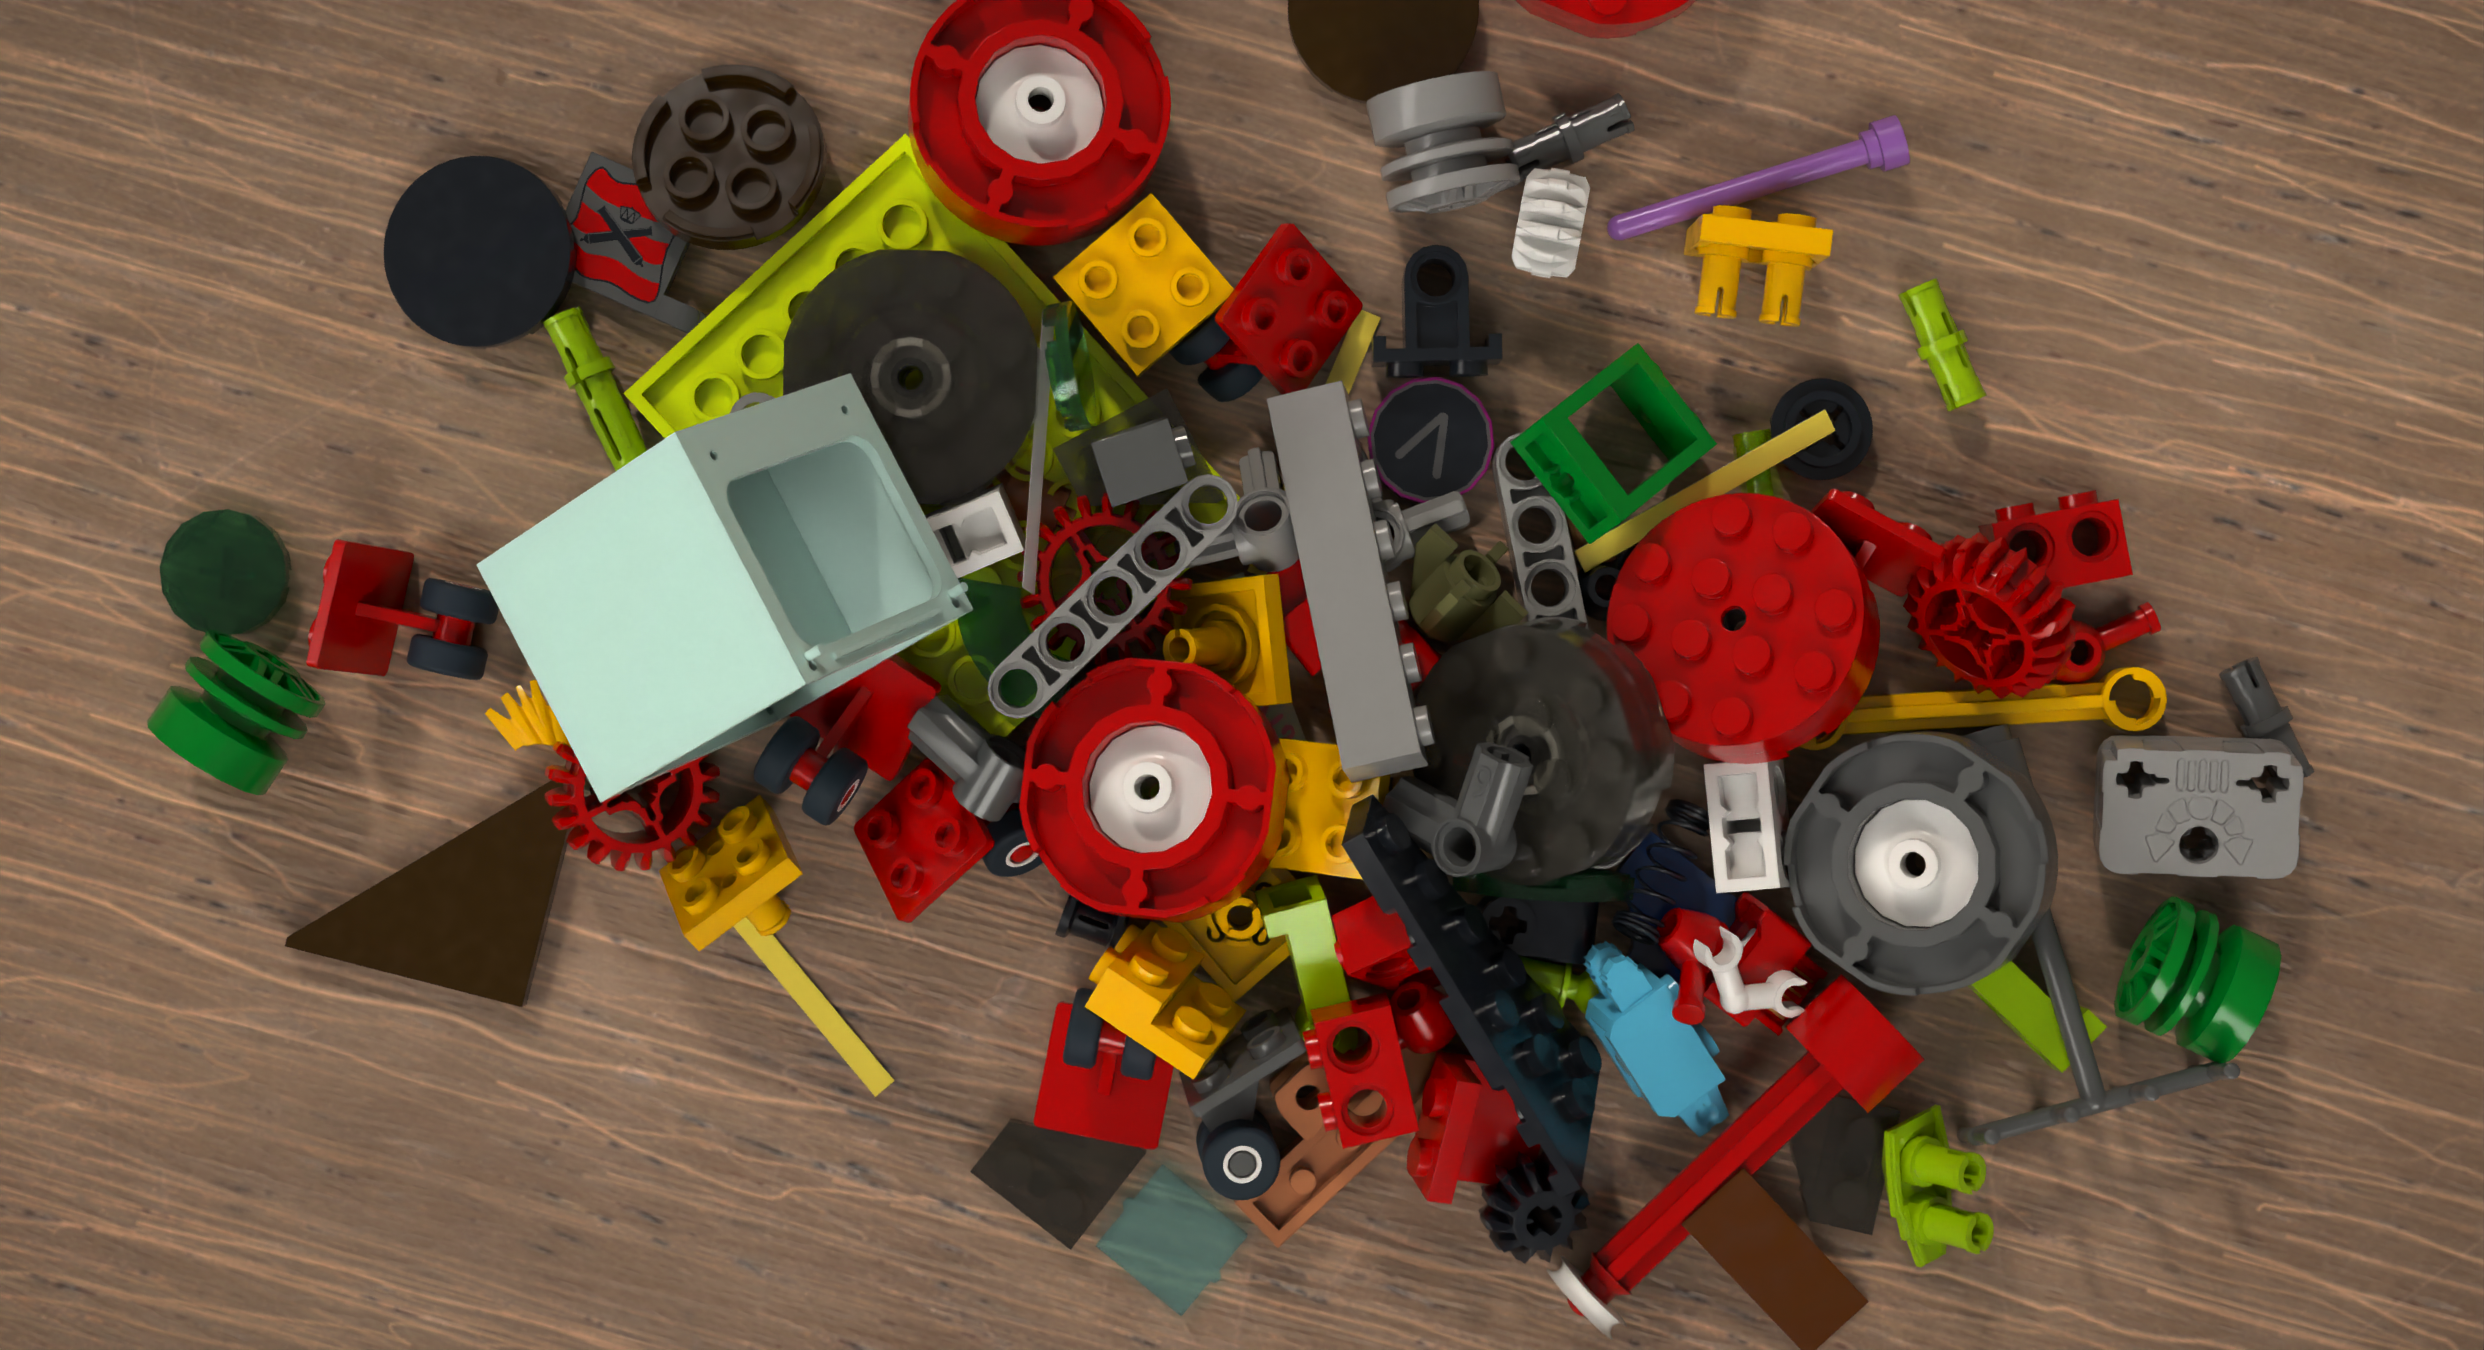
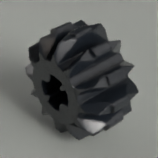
(1526, 1211)

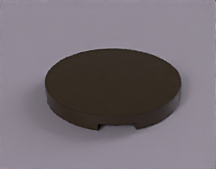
(1380, 44)
(729, 157)

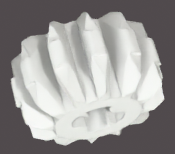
(1550, 222)

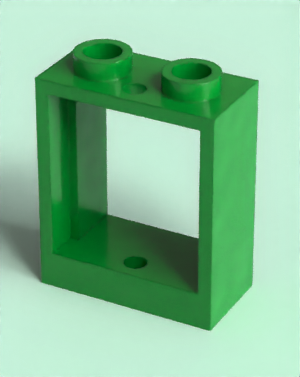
(1595, 497)

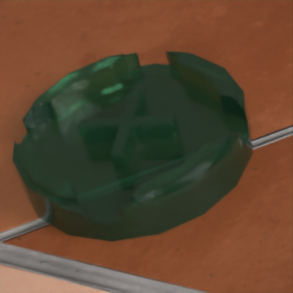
(1070, 367)
(225, 572)

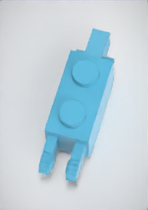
(1655, 1054)

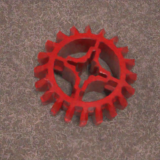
(1074, 534)
(1992, 616)
(658, 829)

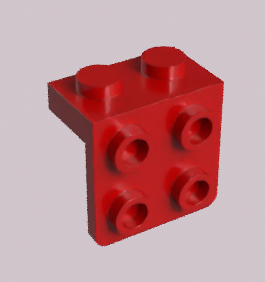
(1462, 1130)

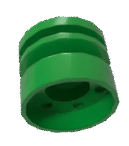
(230, 722)
(2198, 980)

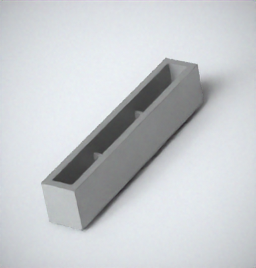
(1348, 582)

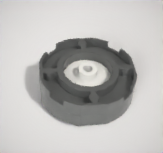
(1983, 849)

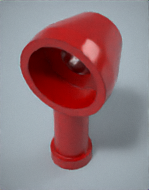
(2105, 638)
(1677, 943)
(1419, 1019)

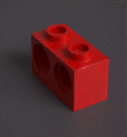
(2054, 542)
(1375, 947)
(1374, 1067)

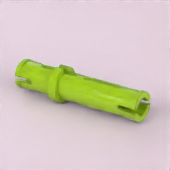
(595, 386)

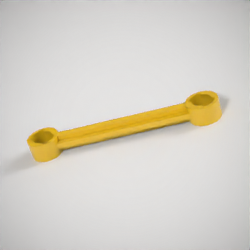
(1969, 709)

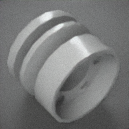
(1443, 142)

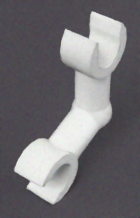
(1736, 996)

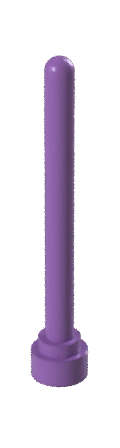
(1879, 146)

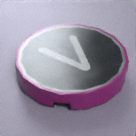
(1430, 439)

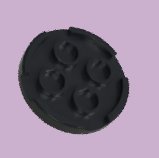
(479, 252)

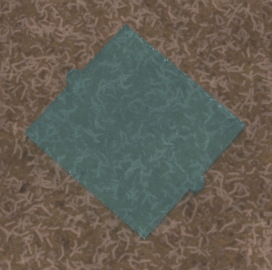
(1171, 1239)

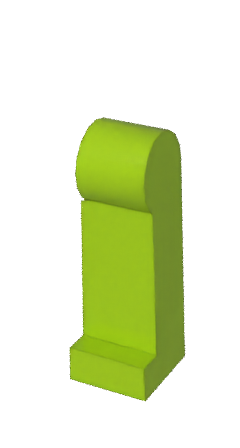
(1303, 916)
(2030, 1013)

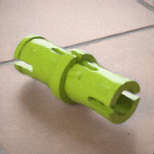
(1942, 345)

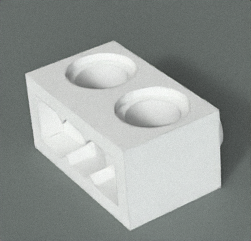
(978, 530)
(1747, 825)

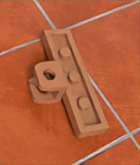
(1315, 1163)

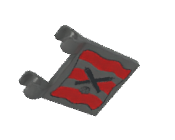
(624, 247)

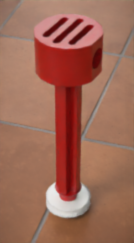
(1846, 1049)

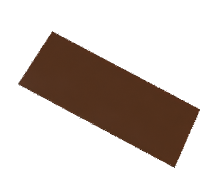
(1774, 1262)

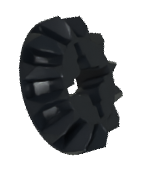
(1852, 427)

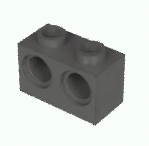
(1143, 460)

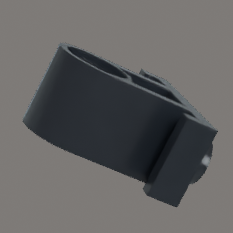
(1436, 327)

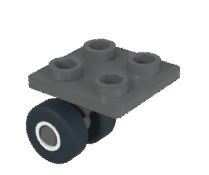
(1234, 1136)

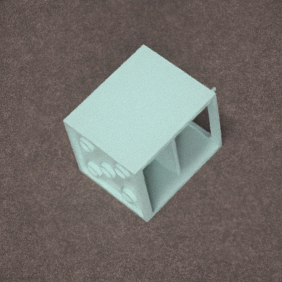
(723, 583)

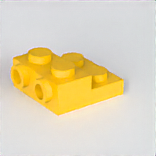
(1155, 999)

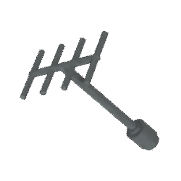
(2070, 1020)

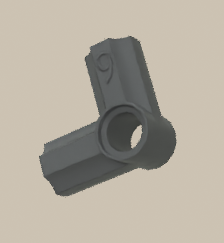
(981, 764)
(1482, 812)

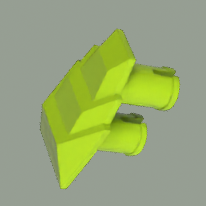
(1918, 1184)

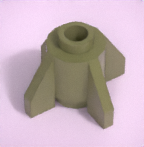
(1458, 592)

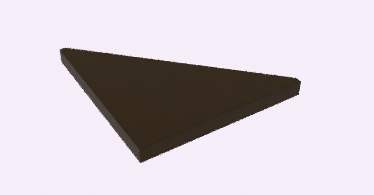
(462, 913)

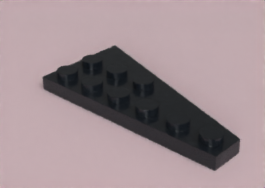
(1491, 999)

